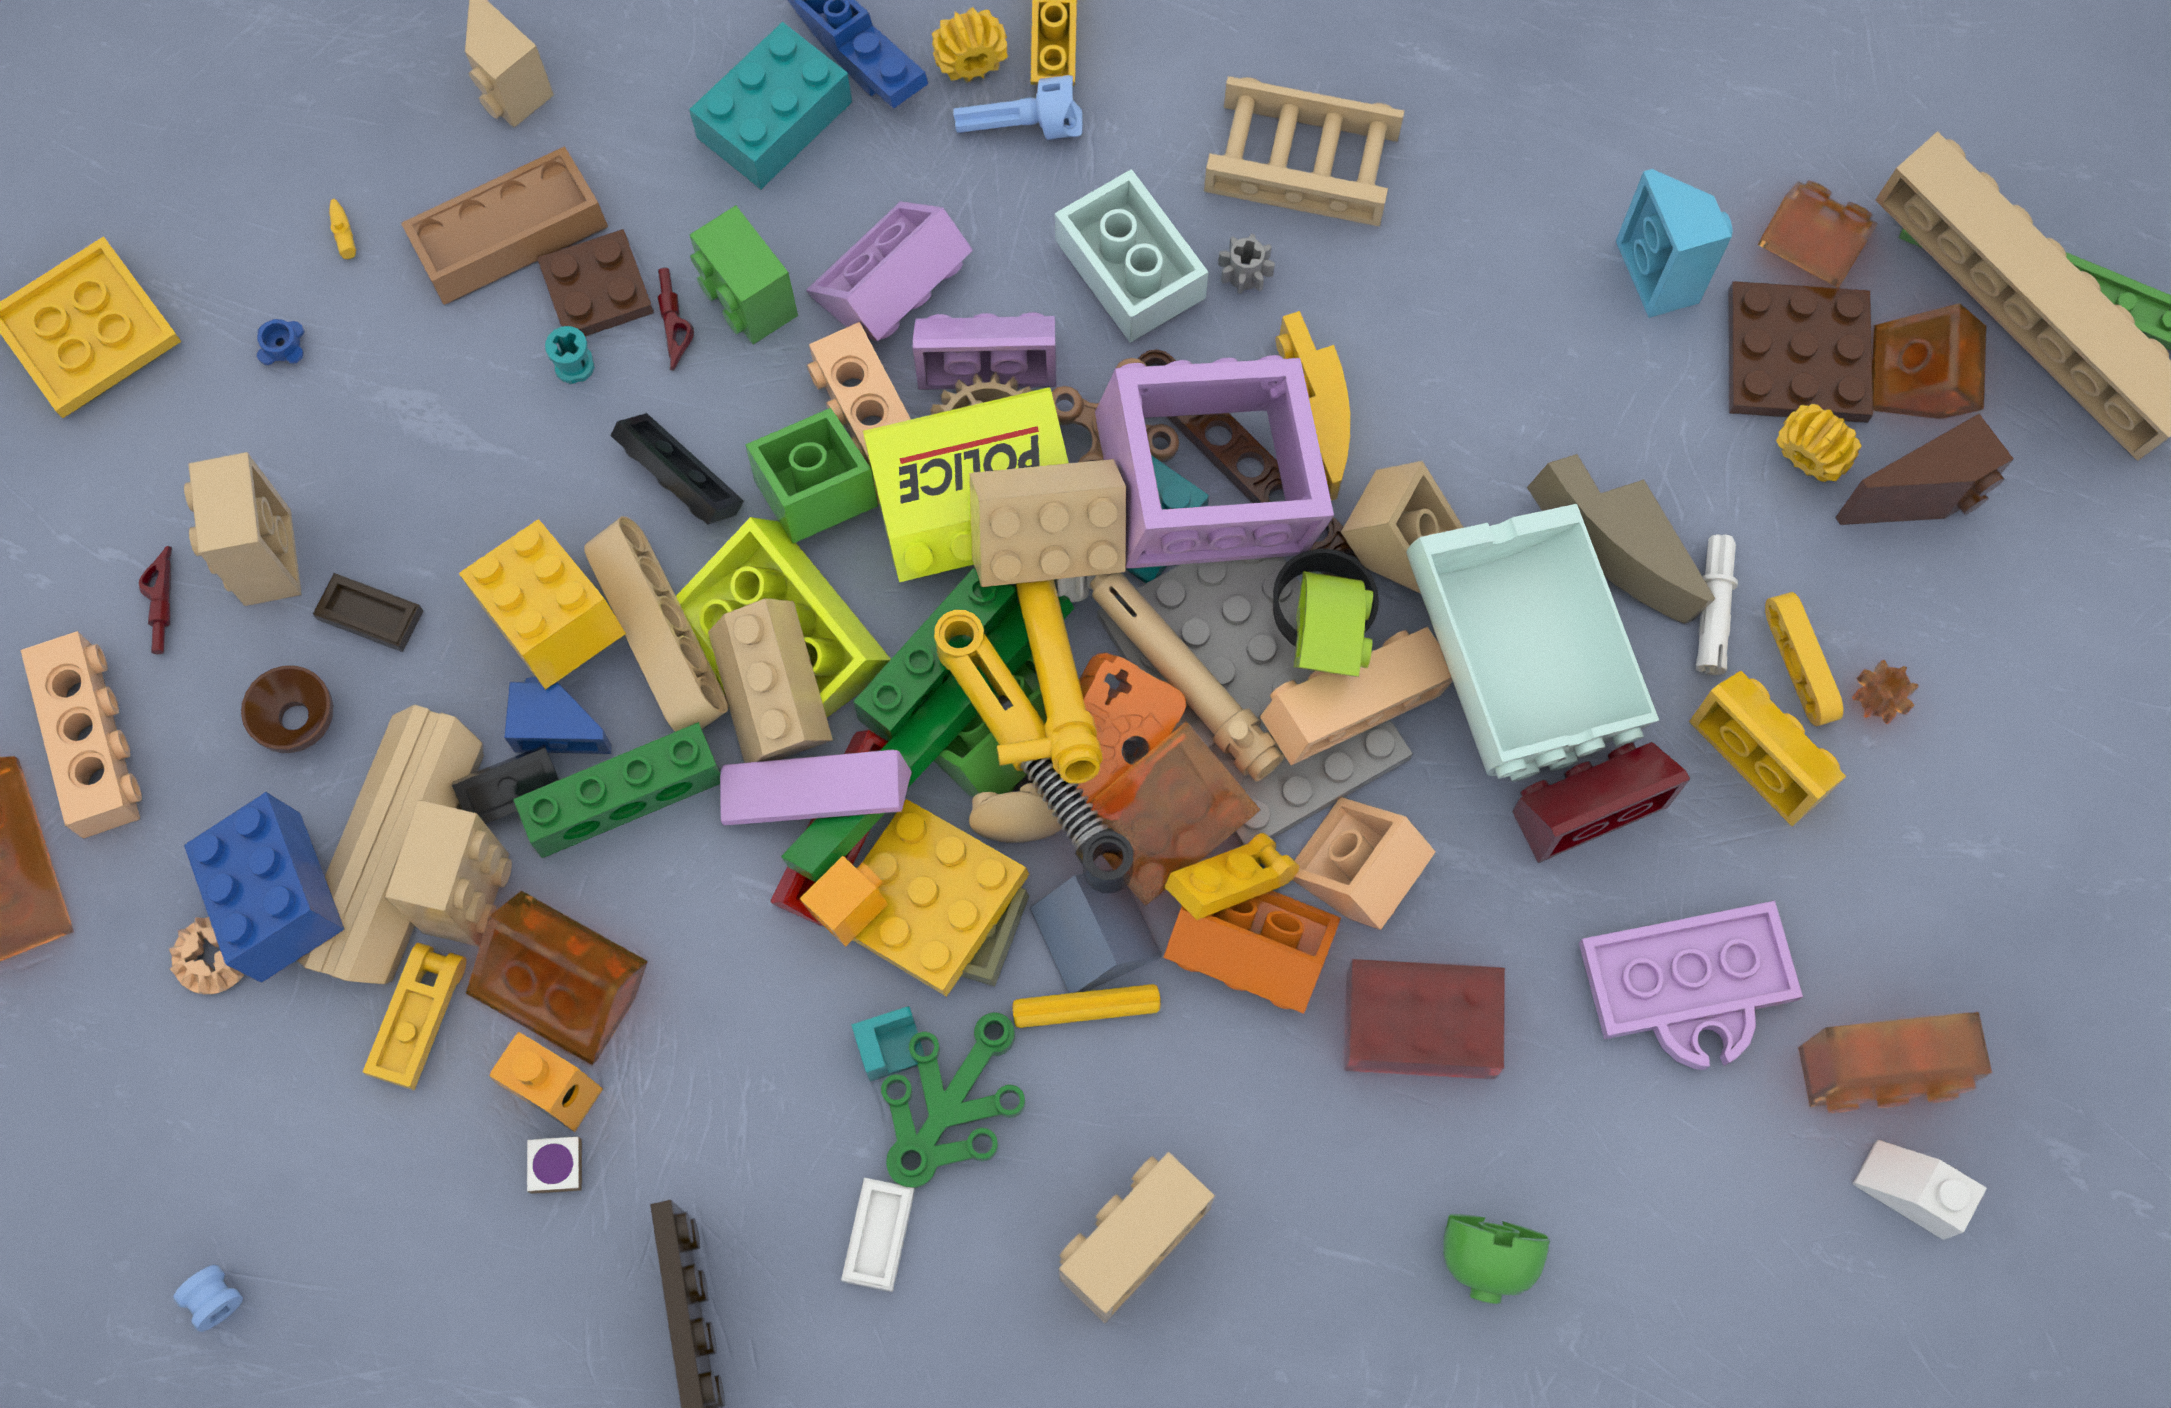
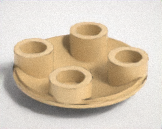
(1013, 816)

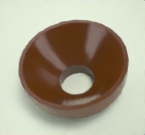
(276, 693)

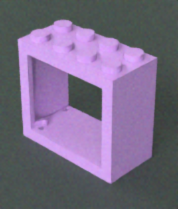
(1222, 531)

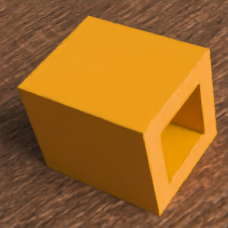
(845, 899)

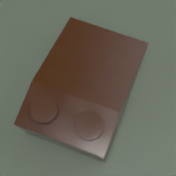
(1932, 480)

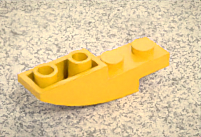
(1053, 39)
(1326, 395)

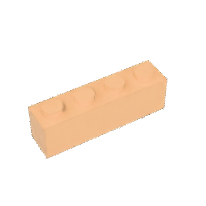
(1337, 706)

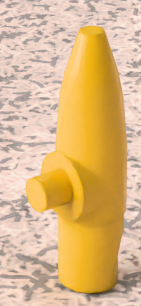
(341, 230)

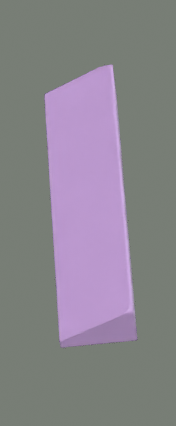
(813, 787)

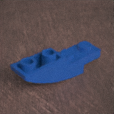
(862, 49)

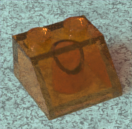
(1930, 364)

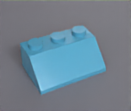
(1672, 242)

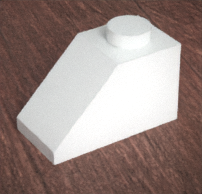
(1920, 1188)

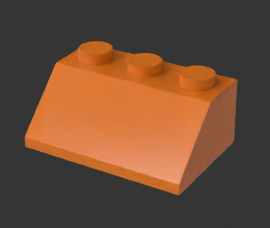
(1258, 946)

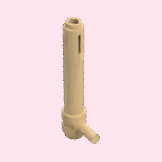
(1233, 727)

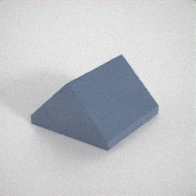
(1093, 933)

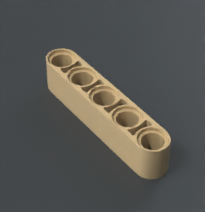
(655, 626)

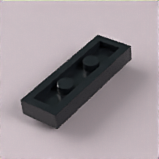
(676, 468)

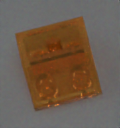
(1818, 232)

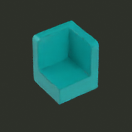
(885, 1043)

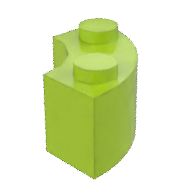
(1332, 625)

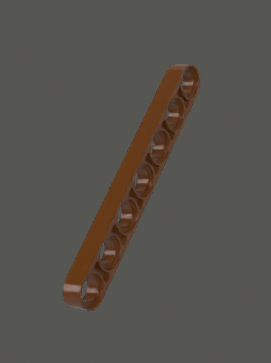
(1241, 446)

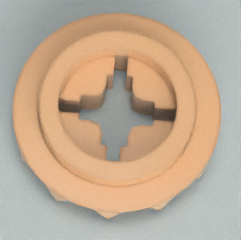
(198, 974)

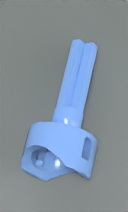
(1050, 109)

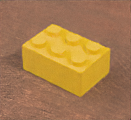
(542, 603)

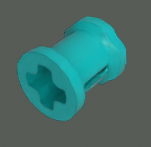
(572, 351)

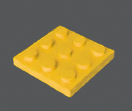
(83, 327)
(939, 894)

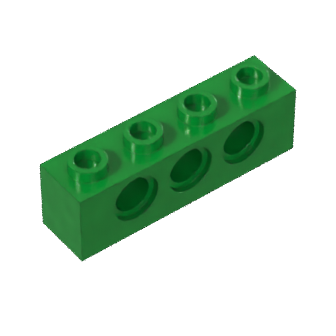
(916, 668)
(618, 790)

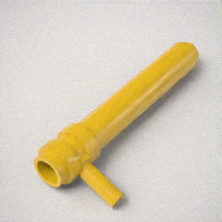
(1069, 727)

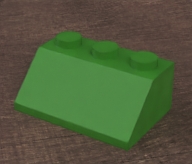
(972, 754)

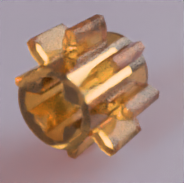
(1877, 701)

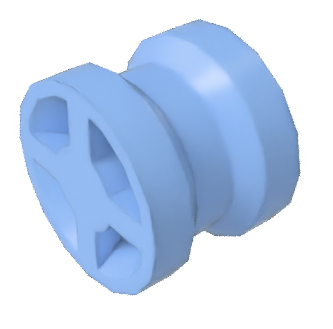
(208, 1298)

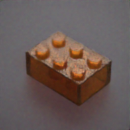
(1895, 1061)

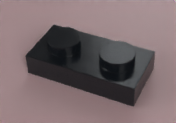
(494, 788)

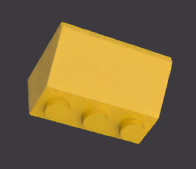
(1767, 746)

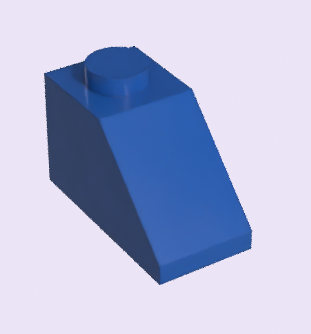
(550, 719)

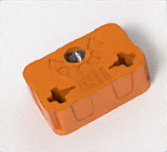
(1136, 710)

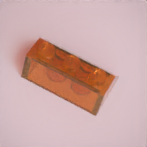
(1172, 809)
(555, 976)

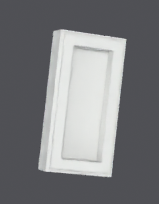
(878, 1235)

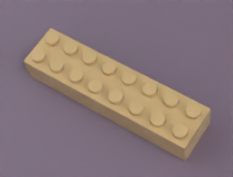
(2034, 292)

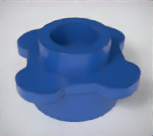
(274, 331)

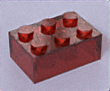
(1424, 1019)

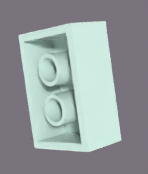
(1131, 255)

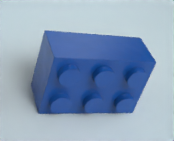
(263, 887)

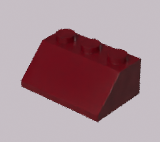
(1598, 798)

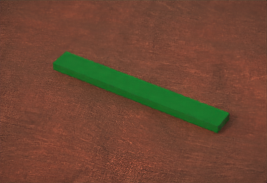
(919, 743)

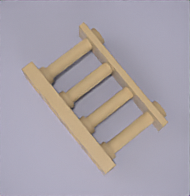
(1296, 189)

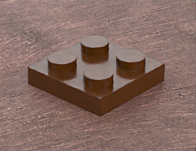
(596, 284)

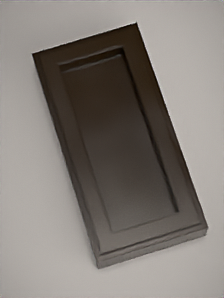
(368, 612)

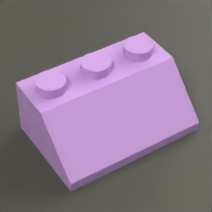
(892, 269)
(983, 345)

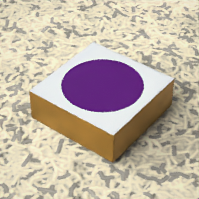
(554, 1165)

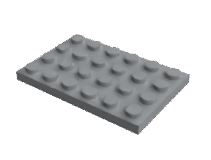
(1230, 626)

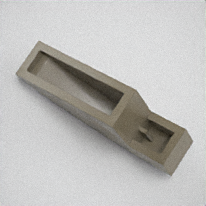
(1629, 537)

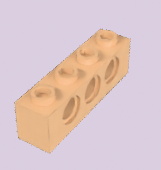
(849, 356)
(51, 672)

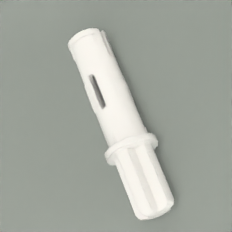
(1716, 618)

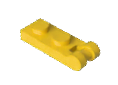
(1231, 877)
(414, 1017)

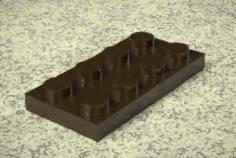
(683, 1291)

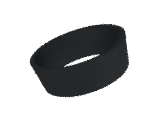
(1325, 561)

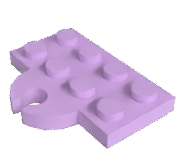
(1692, 979)

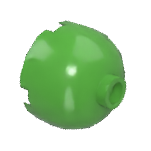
(1493, 1256)

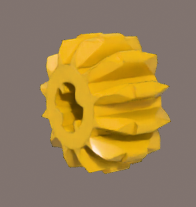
(969, 45)
(1818, 442)

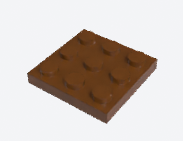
(1799, 350)

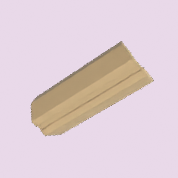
(413, 763)

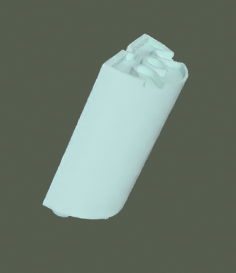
(1532, 641)

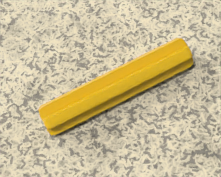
(1086, 1005)

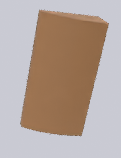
(504, 225)

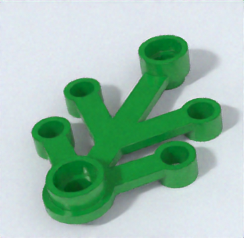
(947, 1107)

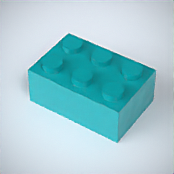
(771, 105)

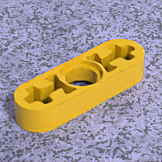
(1804, 659)

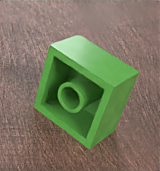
(742, 275)
(812, 475)

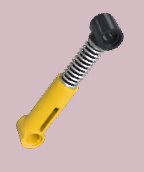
(1015, 720)

